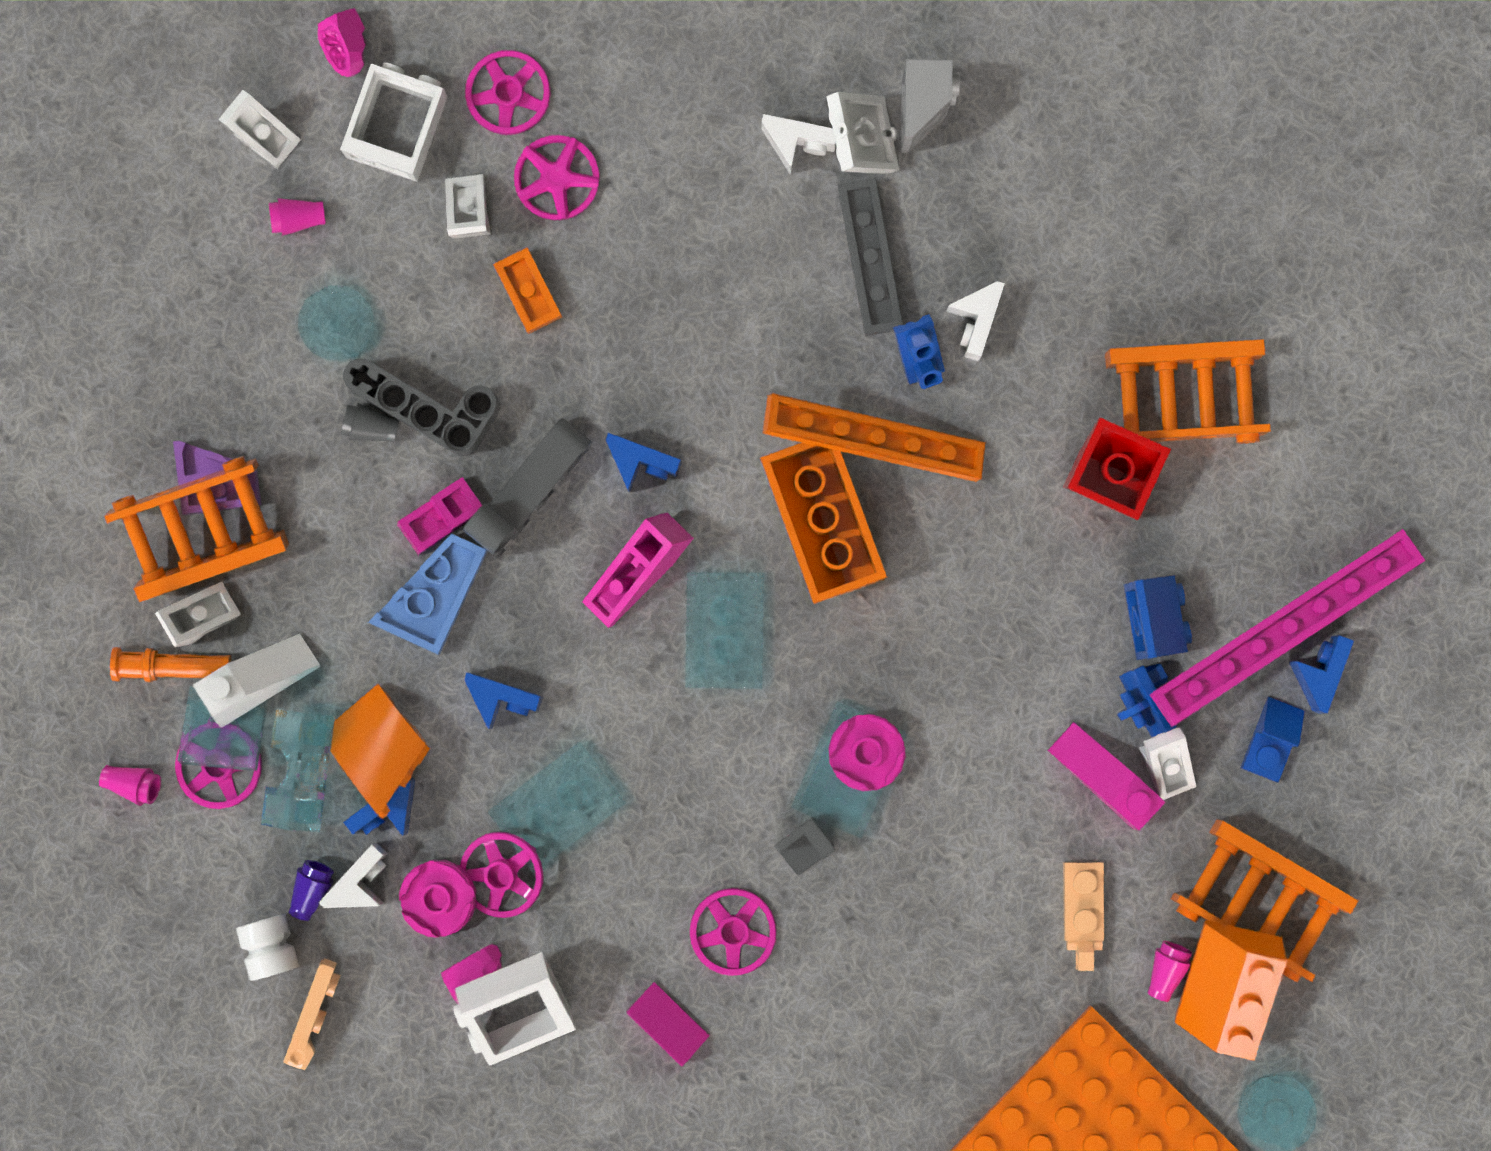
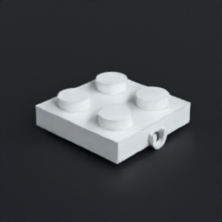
(860, 133)

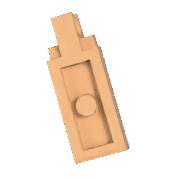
(1084, 910)
(312, 1018)

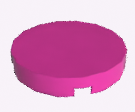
(866, 752)
(437, 898)

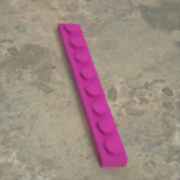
(1286, 628)

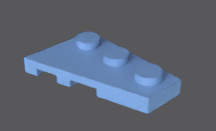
(433, 597)

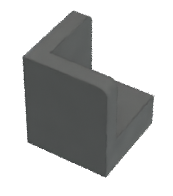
(804, 846)

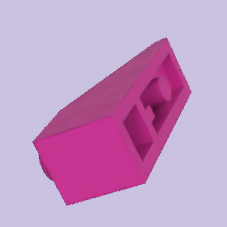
(637, 567)
(1106, 777)

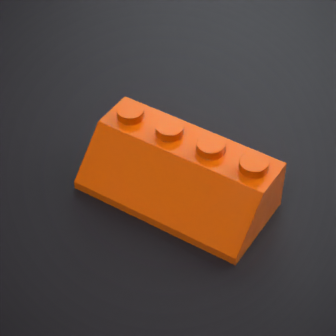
(823, 520)

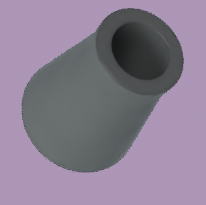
(368, 425)

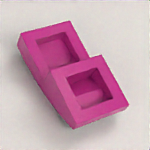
(439, 516)

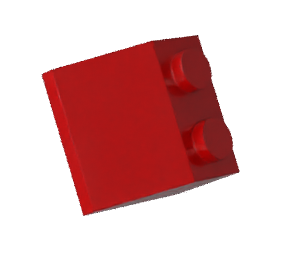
(1117, 468)

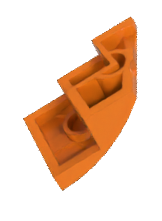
(377, 747)

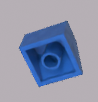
(1157, 617)

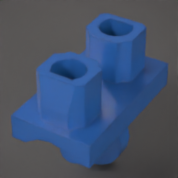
(920, 352)
(1137, 699)

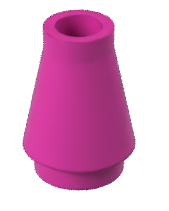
(295, 215)
(133, 784)
(1168, 970)

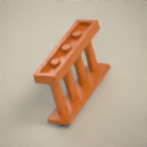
(1203, 358)
(191, 566)
(1263, 862)

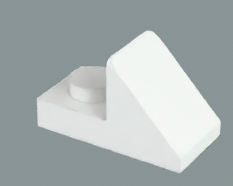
(259, 129)
(787, 134)
(466, 207)
(981, 308)
(197, 615)
(1169, 763)
(350, 889)

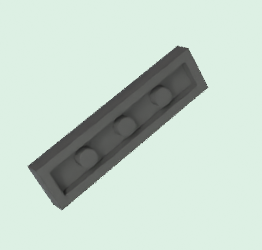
(870, 256)

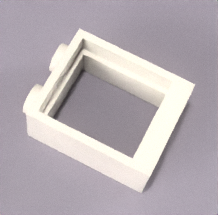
(382, 158)
(502, 988)

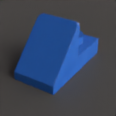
(630, 455)
(1321, 684)
(490, 693)
(1273, 739)
(399, 814)

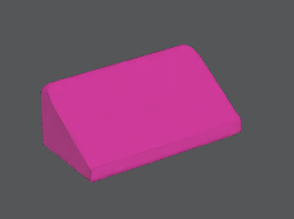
(667, 1024)

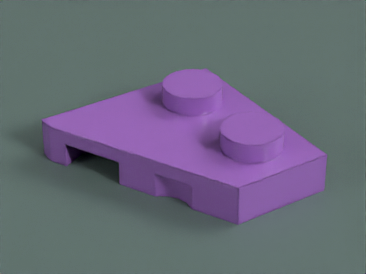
(197, 463)

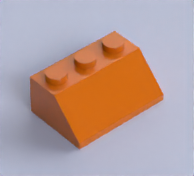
(1231, 988)

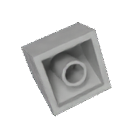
(926, 96)

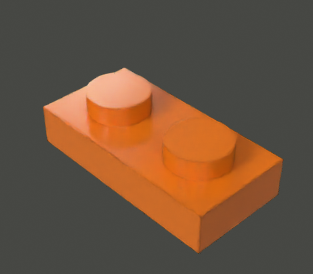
(527, 290)

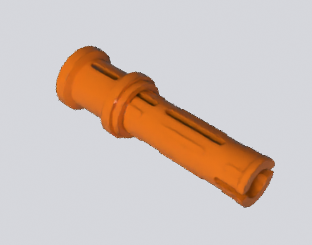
(153, 665)

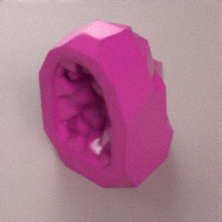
(343, 42)
(472, 967)

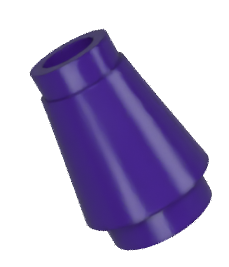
(310, 886)

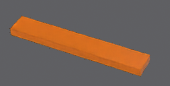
(873, 437)

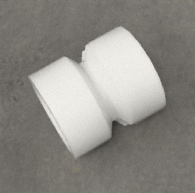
(267, 947)

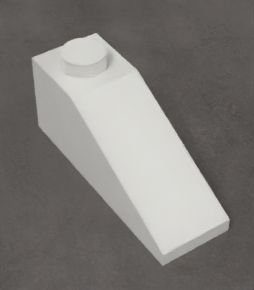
(255, 678)

